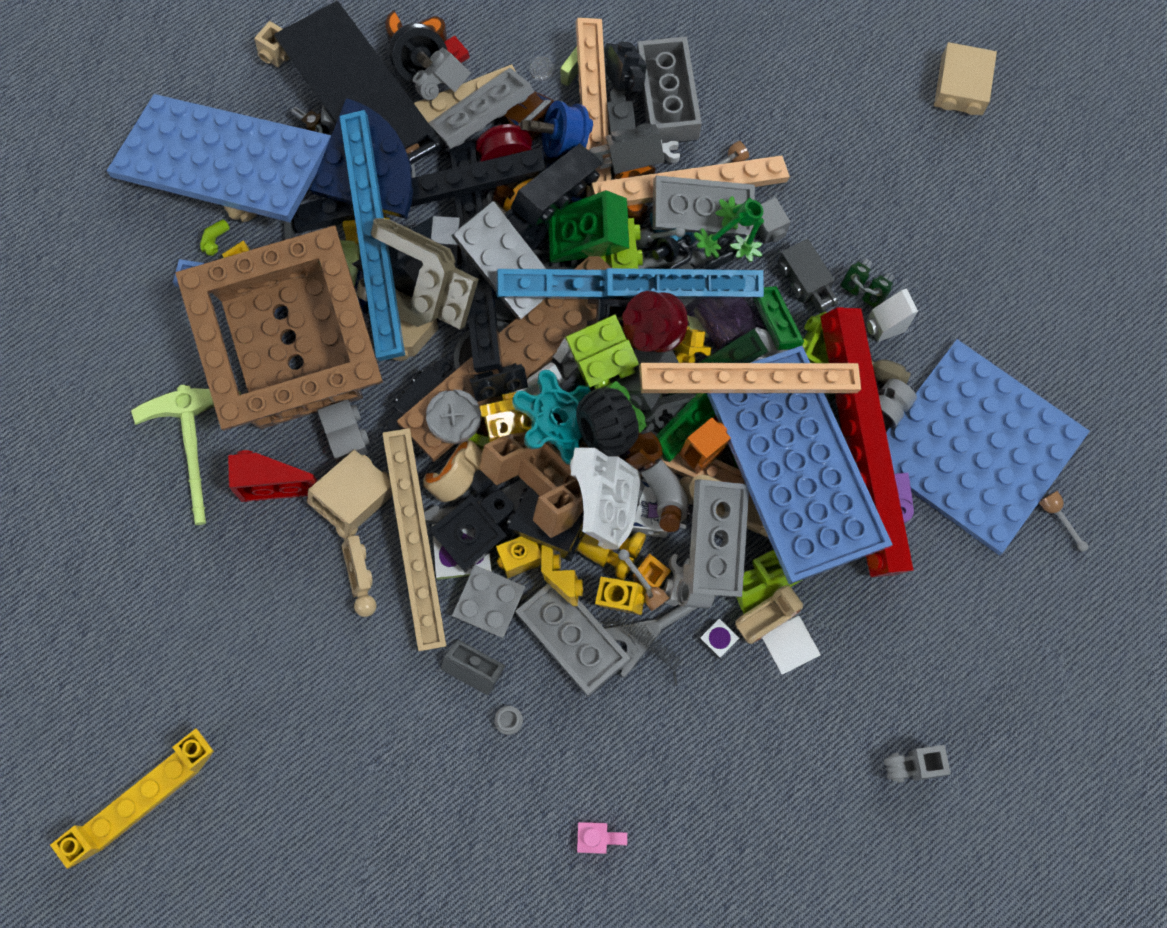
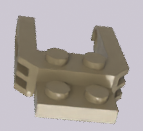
(440, 287)

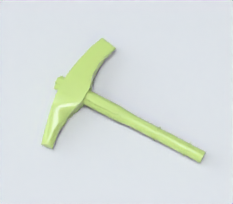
(183, 404)

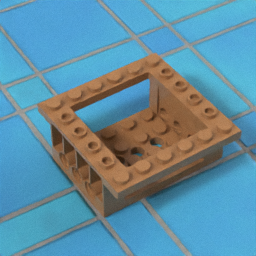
(324, 312)

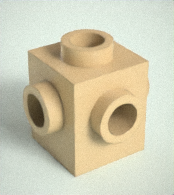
(268, 47)

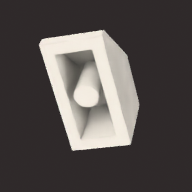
(892, 316)

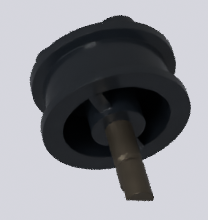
(412, 49)

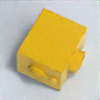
(516, 564)
(621, 595)

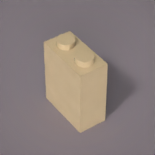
(965, 79)
(350, 492)

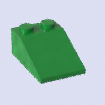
(589, 228)

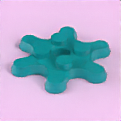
(540, 409)

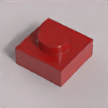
(457, 49)

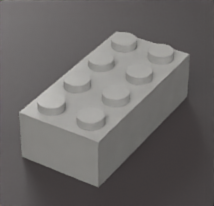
(670, 89)

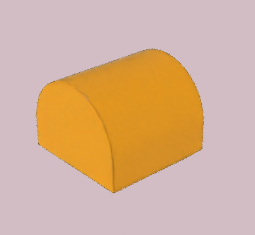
(652, 571)

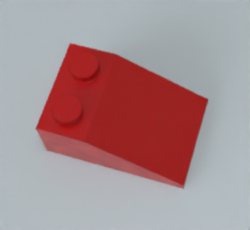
(263, 478)

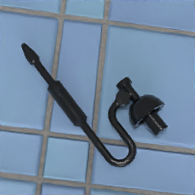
(669, 249)

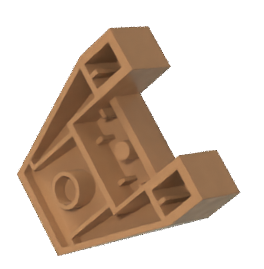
(544, 472)

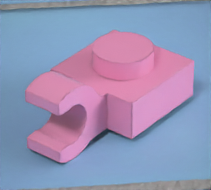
(595, 838)

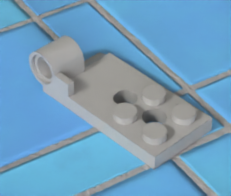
(712, 567)

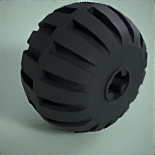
(607, 421)

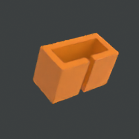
(705, 445)

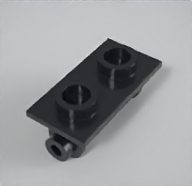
(492, 385)

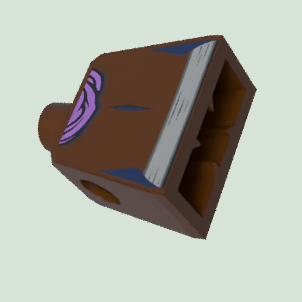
(533, 109)

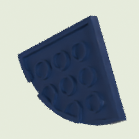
(391, 164)

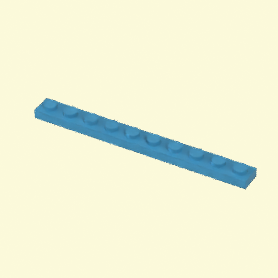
(374, 253)

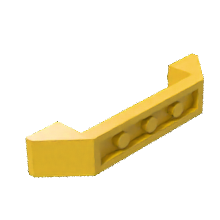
(563, 581)
(135, 803)

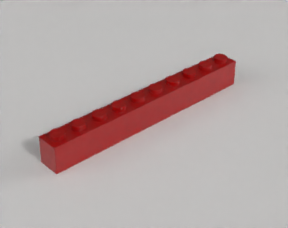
(866, 435)

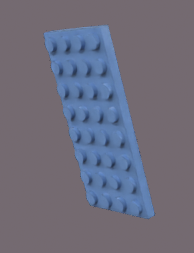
(220, 157)
(801, 477)

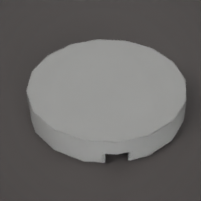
(453, 416)

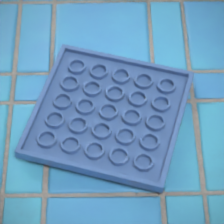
(981, 446)

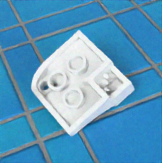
(608, 495)

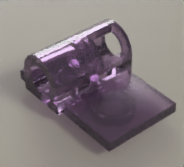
(726, 319)

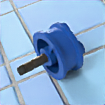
(562, 128)

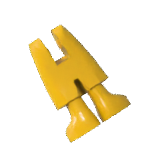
(599, 555)

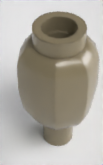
(888, 369)

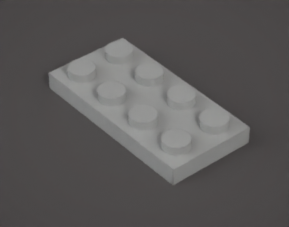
(481, 107)
(694, 204)
(493, 245)
(573, 638)

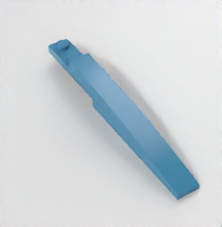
(627, 283)

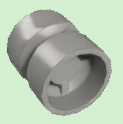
(895, 400)

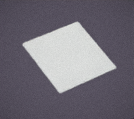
(791, 645)

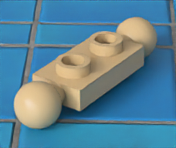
(358, 575)

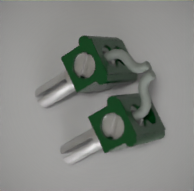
(856, 278)

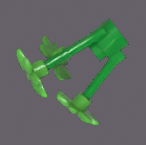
(745, 214)

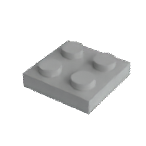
(488, 601)

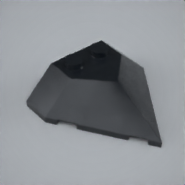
(406, 268)

